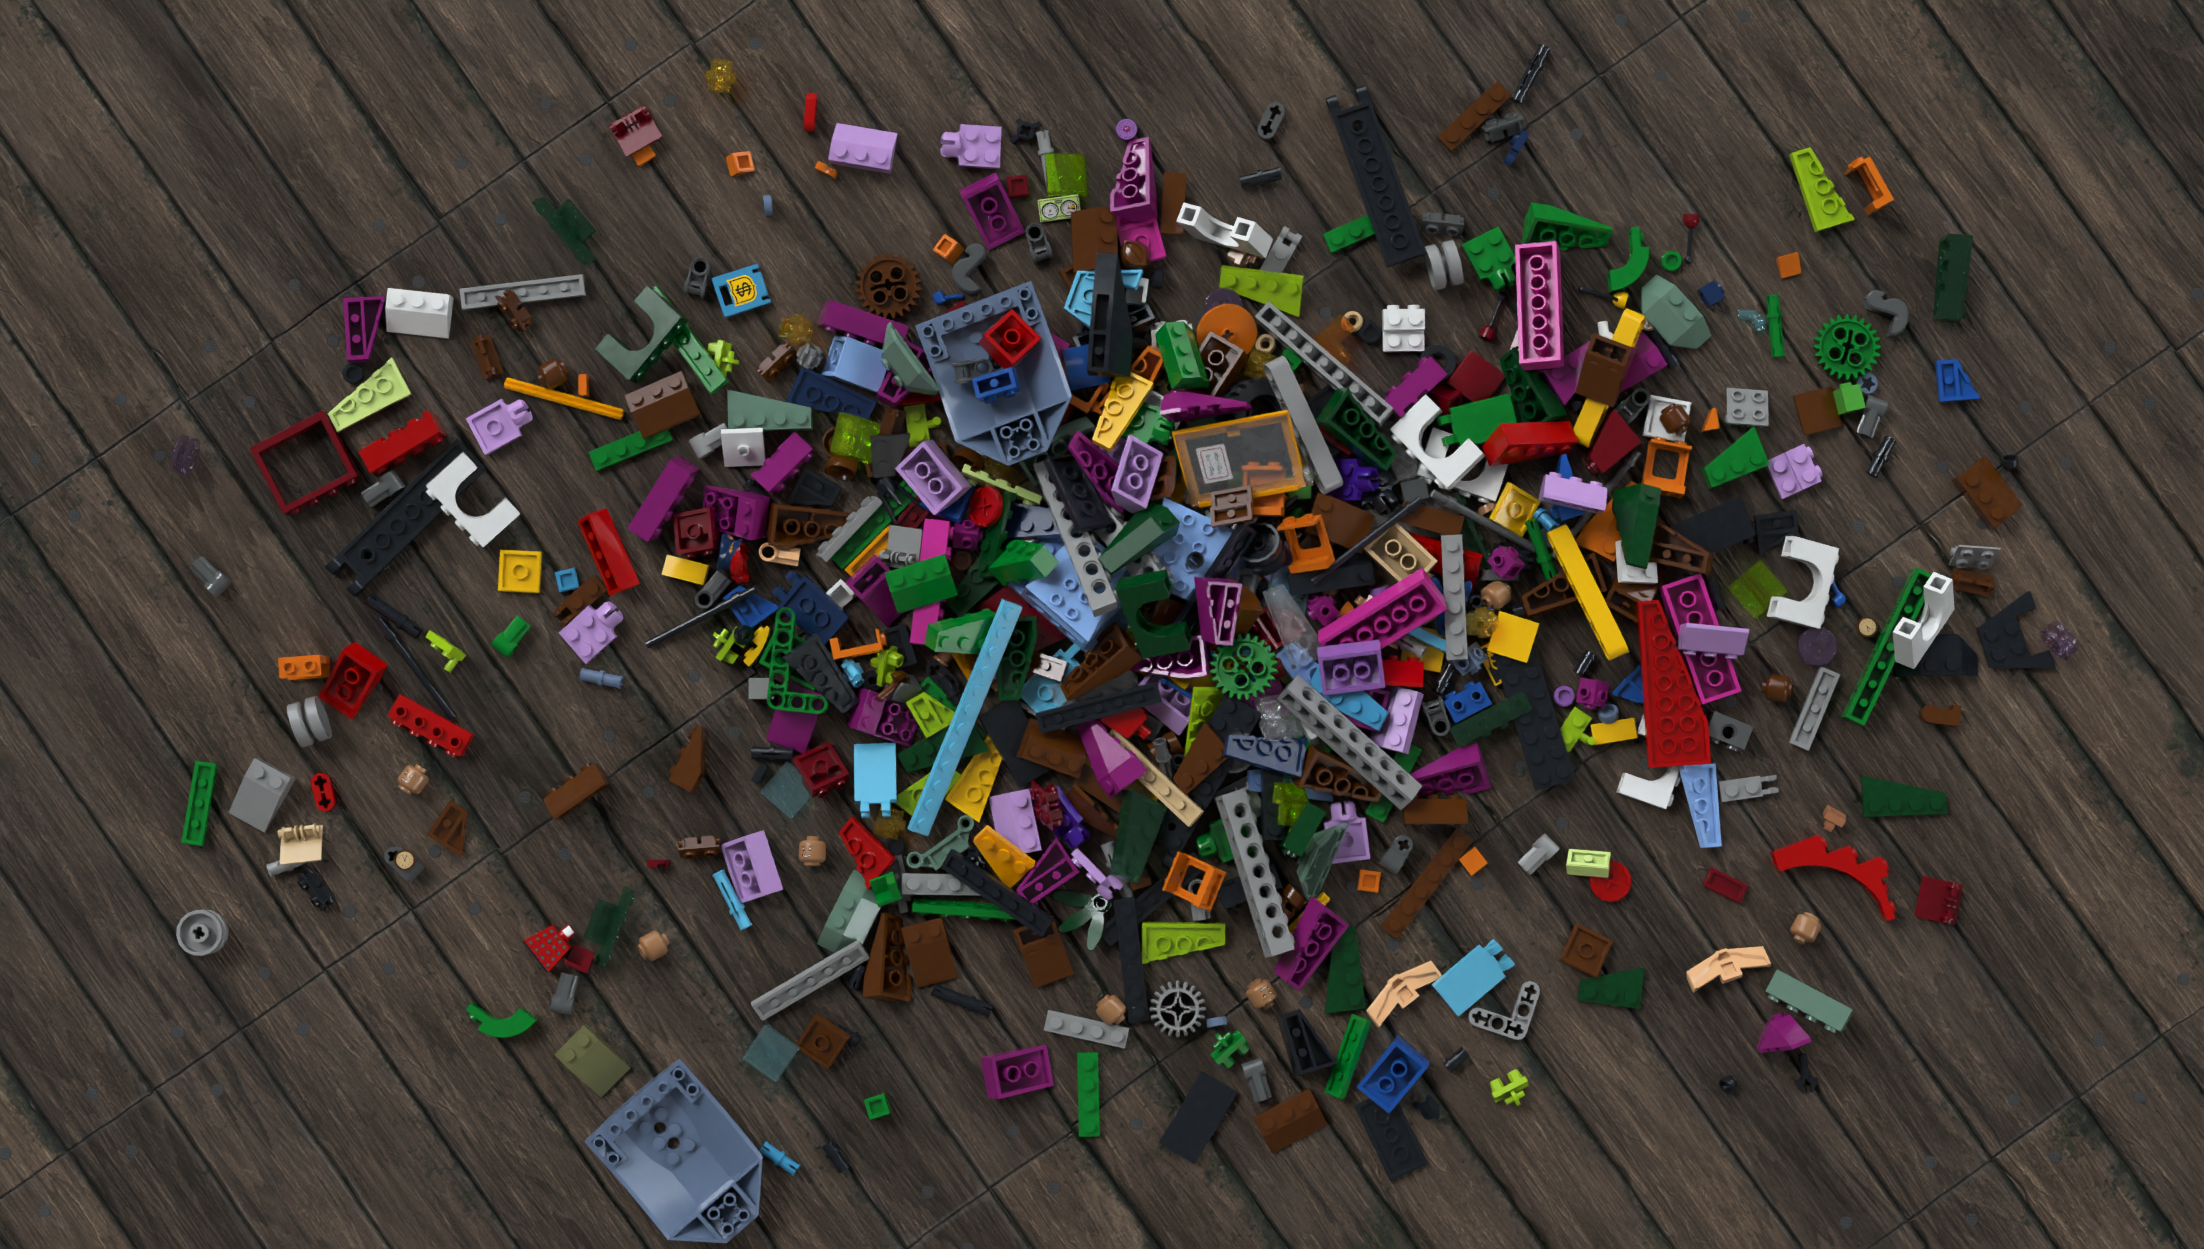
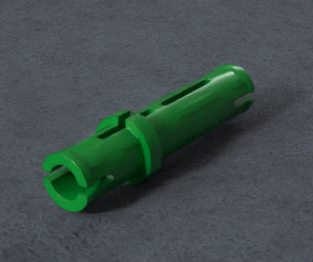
(1775, 326)
(1541, 549)

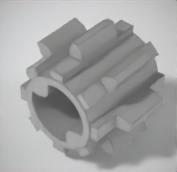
(809, 356)

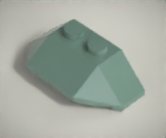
(1673, 314)
(905, 365)
(1318, 859)
(851, 915)

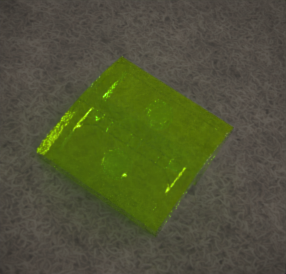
(1065, 174)
(853, 437)
(1756, 588)
(1290, 801)

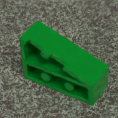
(1736, 461)
(1023, 561)
(960, 634)

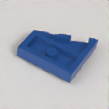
(1953, 382)
(753, 609)
(1631, 687)

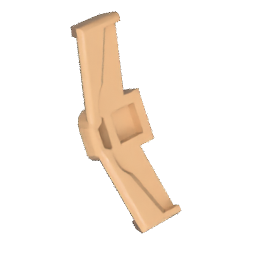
(1727, 965)
(1401, 990)

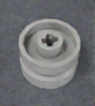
(1443, 265)
(309, 721)
(210, 923)

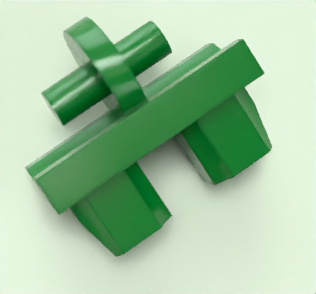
(1226, 1046)

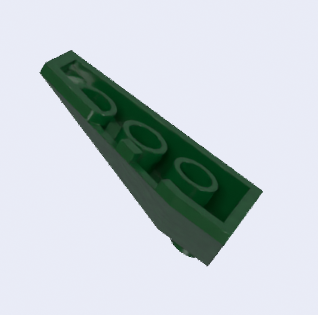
(1529, 392)
(1636, 518)
(1139, 536)
(1017, 658)

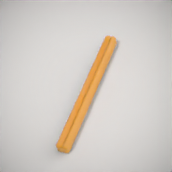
(563, 398)

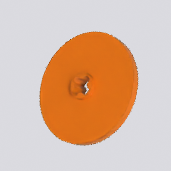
(1231, 318)

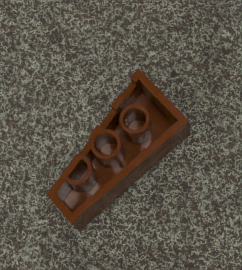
(1557, 592)
(1334, 775)

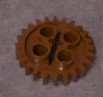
(885, 267)

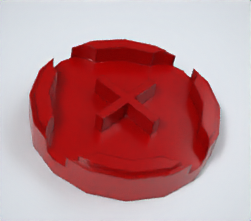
(986, 506)
(1613, 887)

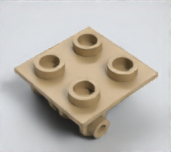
(301, 844)

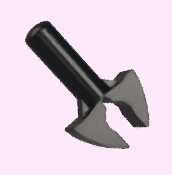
(1805, 1075)

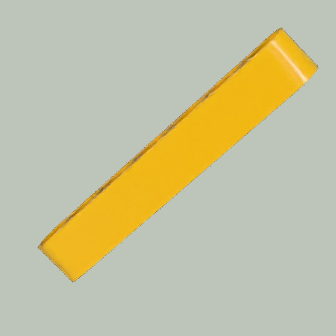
(1594, 411)
(1587, 592)

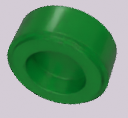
(1671, 261)

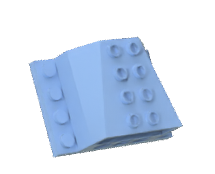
(1193, 535)
(1063, 600)

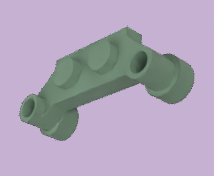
(937, 854)

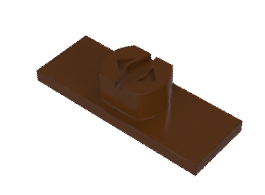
(1173, 198)
(1434, 520)
(1089, 783)

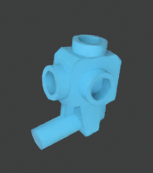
(852, 672)

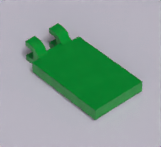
(1477, 419)

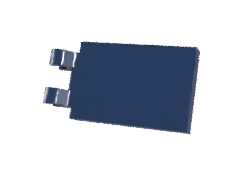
(813, 607)

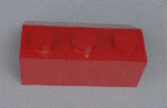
(1403, 672)

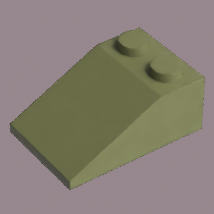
(592, 1060)

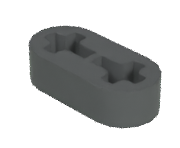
(1274, 123)
(1489, 575)

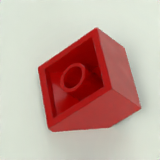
(1009, 340)

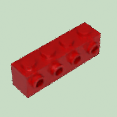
(608, 552)
(430, 725)

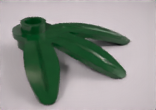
(1081, 917)

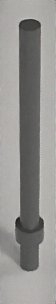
(1451, 503)

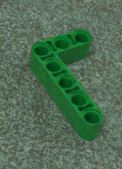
(785, 669)

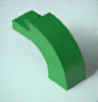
(1625, 276)
(496, 1027)

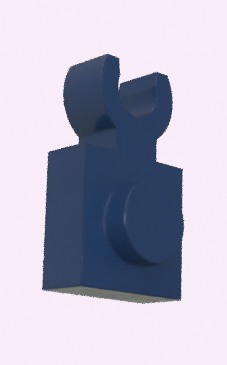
(1517, 143)

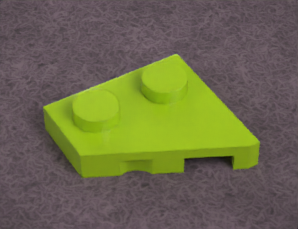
(930, 713)

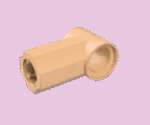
(782, 555)

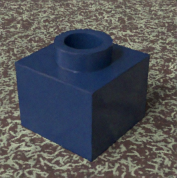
(1711, 293)

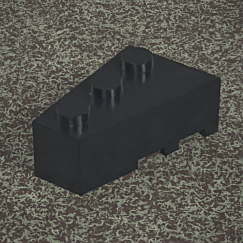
(1232, 892)
(1302, 1043)

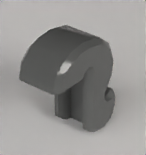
(966, 266)
(1891, 307)

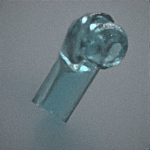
(1753, 315)

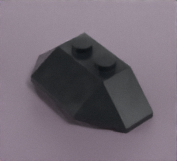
(1140, 319)
(1945, 657)

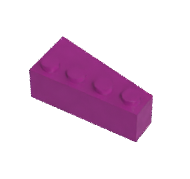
(663, 498)
(1313, 939)

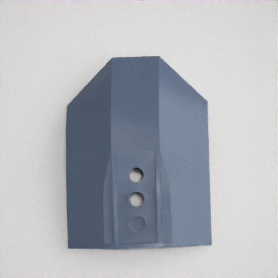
(1011, 426)
(690, 1192)

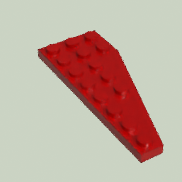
(1672, 711)

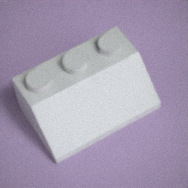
(418, 313)

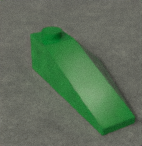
(1550, 224)

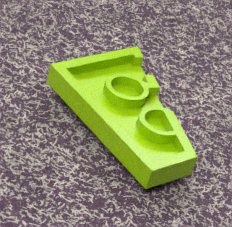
(909, 798)

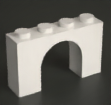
(1243, 236)
(1410, 431)
(1483, 487)
(481, 528)
(1821, 561)
(1914, 638)
(1650, 792)

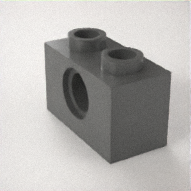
(1740, 731)

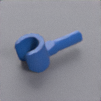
(940, 298)
(1839, 599)

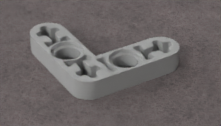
(1515, 1019)

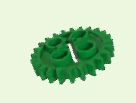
(1828, 342)
(1228, 678)

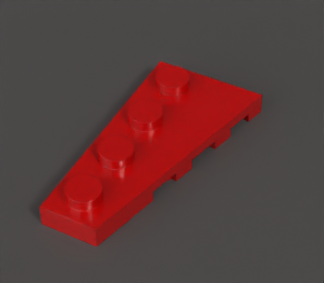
(1471, 559)

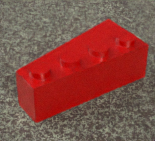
(1528, 441)
(403, 443)

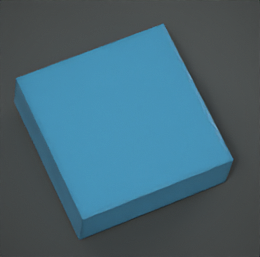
(567, 580)

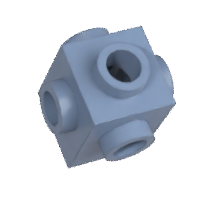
(1475, 658)

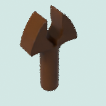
(897, 678)

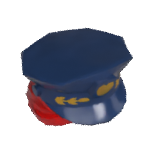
(733, 558)

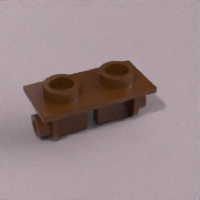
(508, 305)
(486, 356)
(784, 356)
(892, 421)
(1972, 582)
(691, 849)

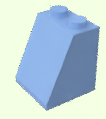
(855, 364)

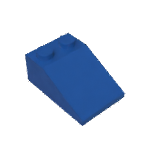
(1558, 512)
(1393, 1074)

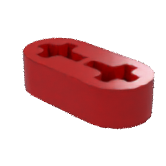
(810, 112)
(328, 790)

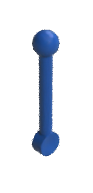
(1164, 680)

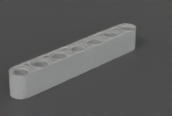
(1304, 425)

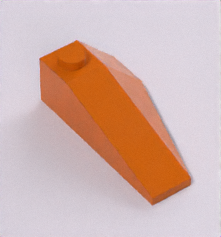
(1601, 534)

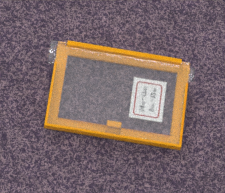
(1239, 454)

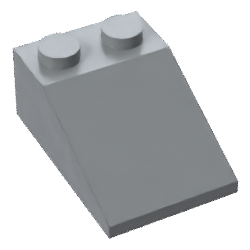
(261, 794)

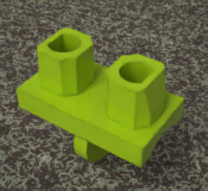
(723, 355)
(725, 652)
(885, 664)
(1501, 1092)

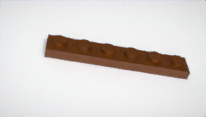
(1426, 883)

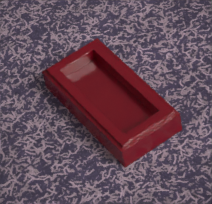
(1725, 885)

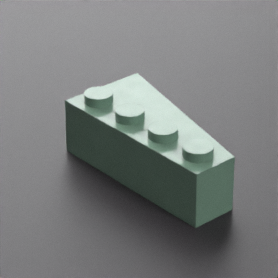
(766, 413)
(1808, 1001)

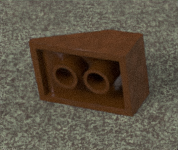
(1342, 521)
(929, 952)

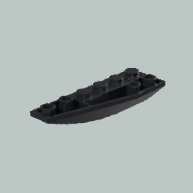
(1110, 322)

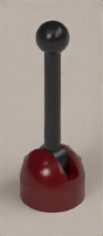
(1690, 221)
(1488, 332)

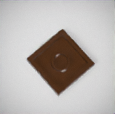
(1585, 950)
(822, 1041)

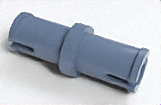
(601, 678)

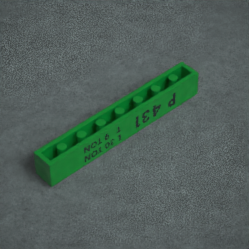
(1883, 655)

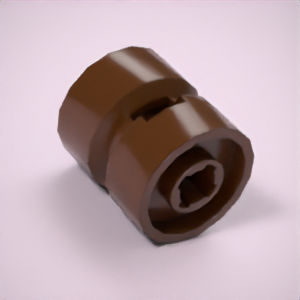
(1172, 741)
(1294, 900)

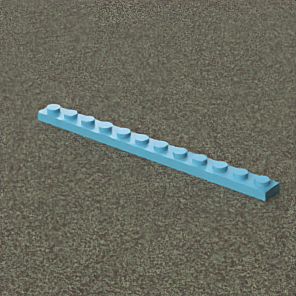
(964, 717)

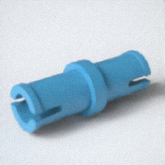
(779, 1158)

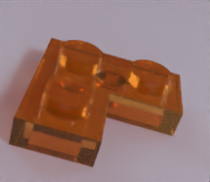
(1333, 335)

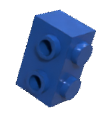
(996, 385)
(1466, 702)

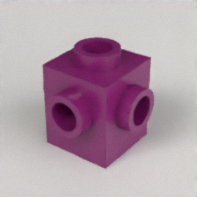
(966, 535)
(1506, 562)
(1321, 608)
(1592, 693)

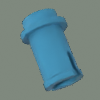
(1545, 519)

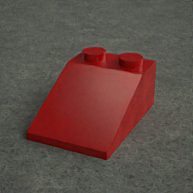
(352, 679)

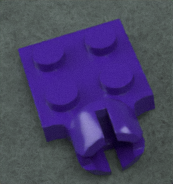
(1355, 480)
(1072, 829)

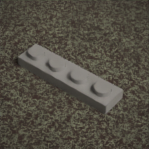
(842, 534)
(1814, 708)
(933, 885)
(1086, 1029)

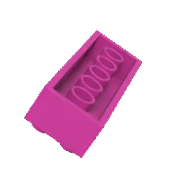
(1539, 306)
(934, 543)
(1689, 603)
(1388, 613)

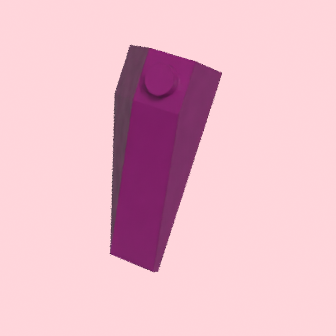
(1135, 186)
(1644, 363)
(1187, 406)
(1097, 466)
(1183, 664)
(1111, 763)
(1456, 771)
(1782, 1034)

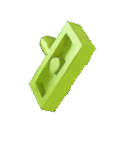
(918, 424)
(450, 651)
(1573, 729)

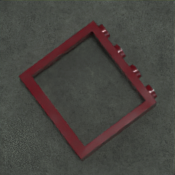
(290, 433)

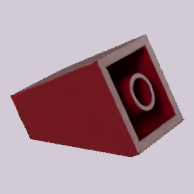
(1611, 444)

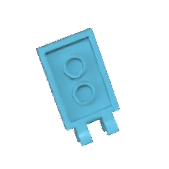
(1035, 689)
(875, 777)
(1472, 977)

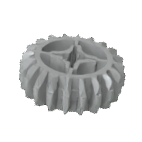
(1159, 1008)

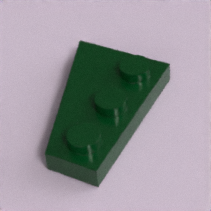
(1614, 989)

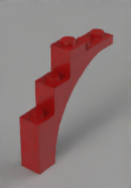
(1867, 873)

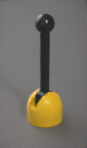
(1619, 299)

